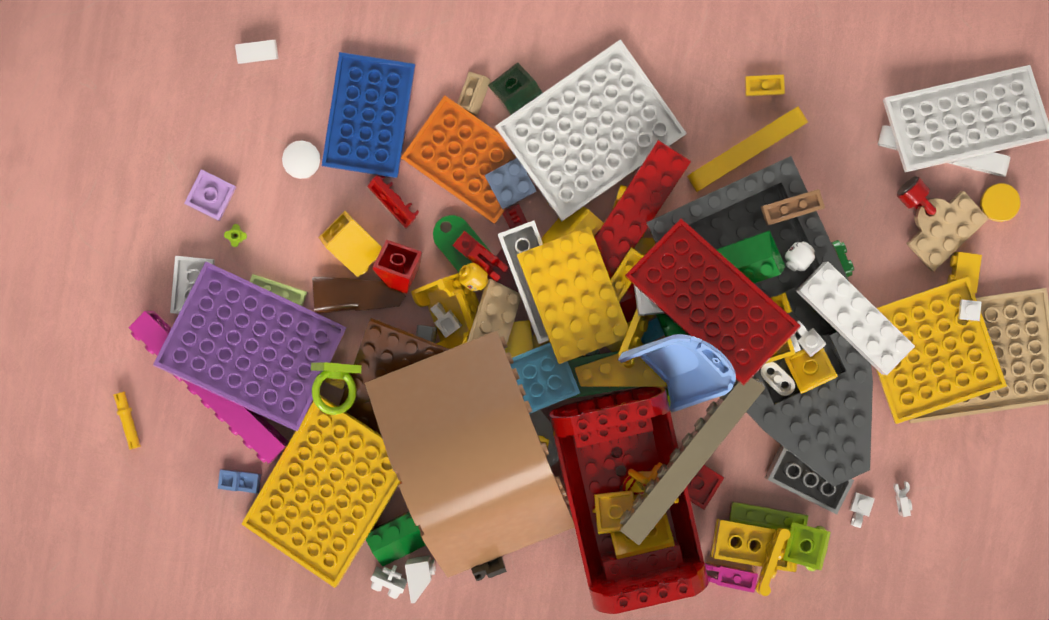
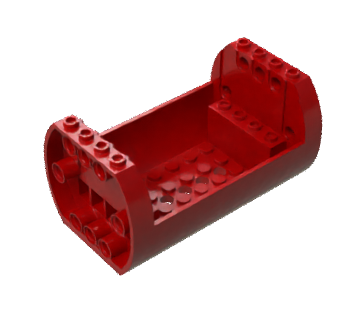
(644, 430)

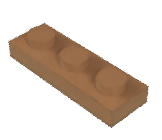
(792, 207)

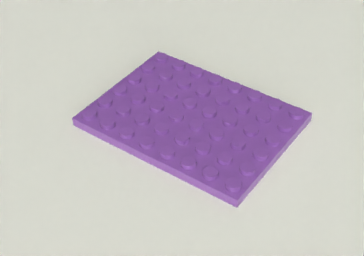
(249, 346)

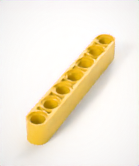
(747, 149)

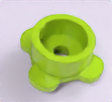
(235, 240)

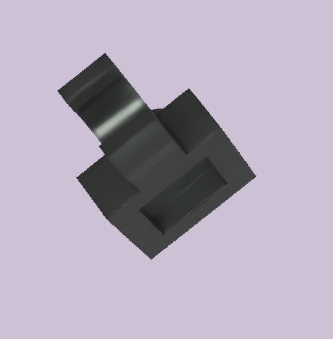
(491, 569)

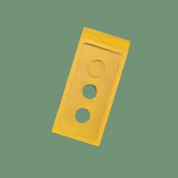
(741, 552)

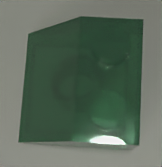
(515, 88)

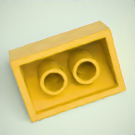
(579, 220)

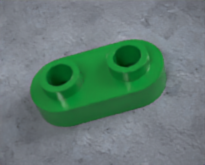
(840, 250)

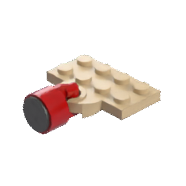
(940, 223)

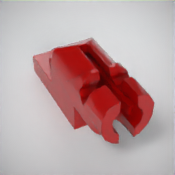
(479, 254)

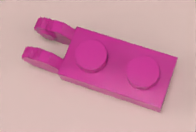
(733, 577)

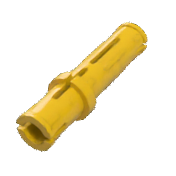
(127, 420)

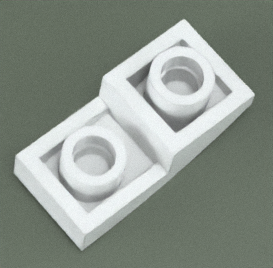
(256, 51)

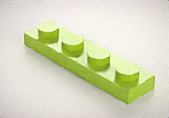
(765, 516)

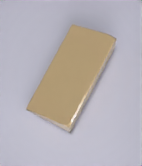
(473, 92)

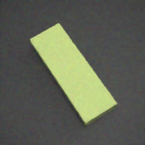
(290, 293)

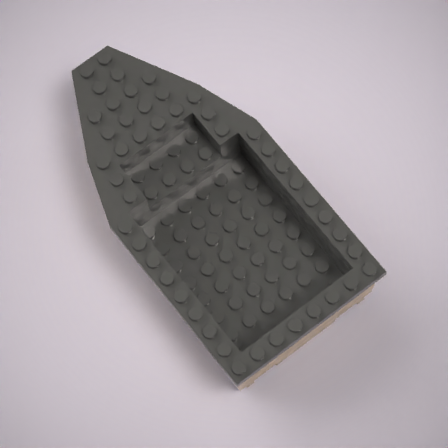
(833, 421)

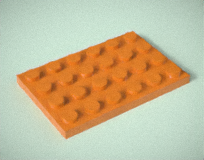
(457, 153)

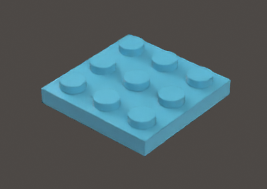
(544, 378)

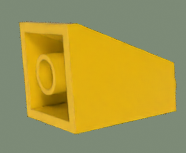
(351, 244)

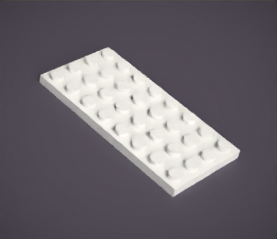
(967, 118)

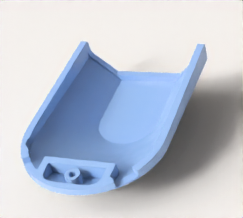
(689, 367)

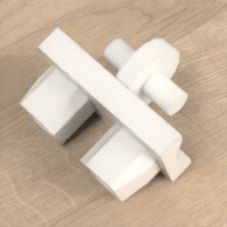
(389, 579)

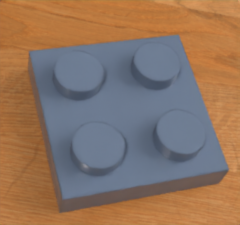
(510, 183)

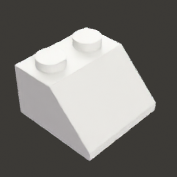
(419, 574)

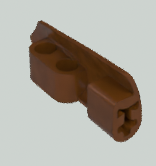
(353, 294)

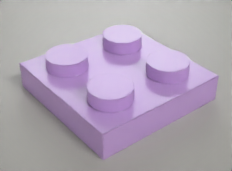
(210, 195)

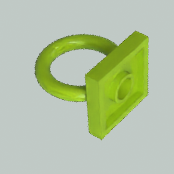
(334, 371)
(807, 546)

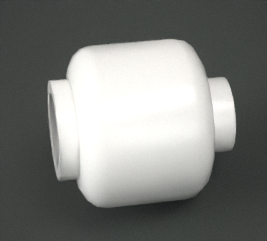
(799, 256)

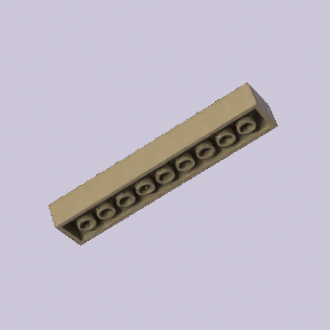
(688, 459)

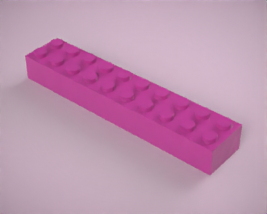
(248, 424)

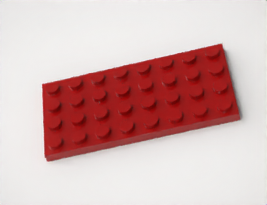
(712, 300)

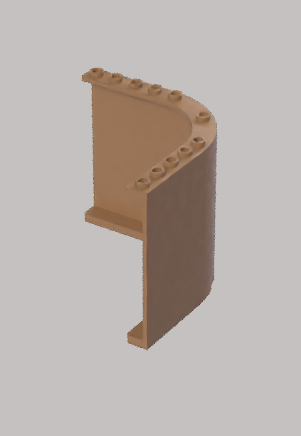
(469, 455)

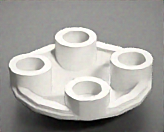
(301, 159)

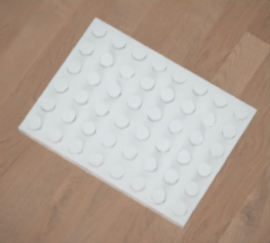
(590, 130)

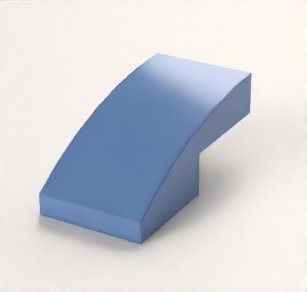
(239, 481)

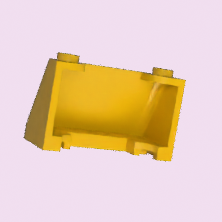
(452, 297)

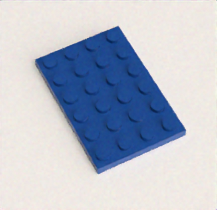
(368, 115)

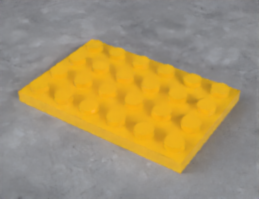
(573, 295)

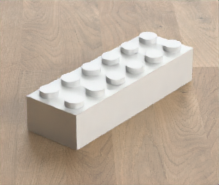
(515, 242)
(855, 318)

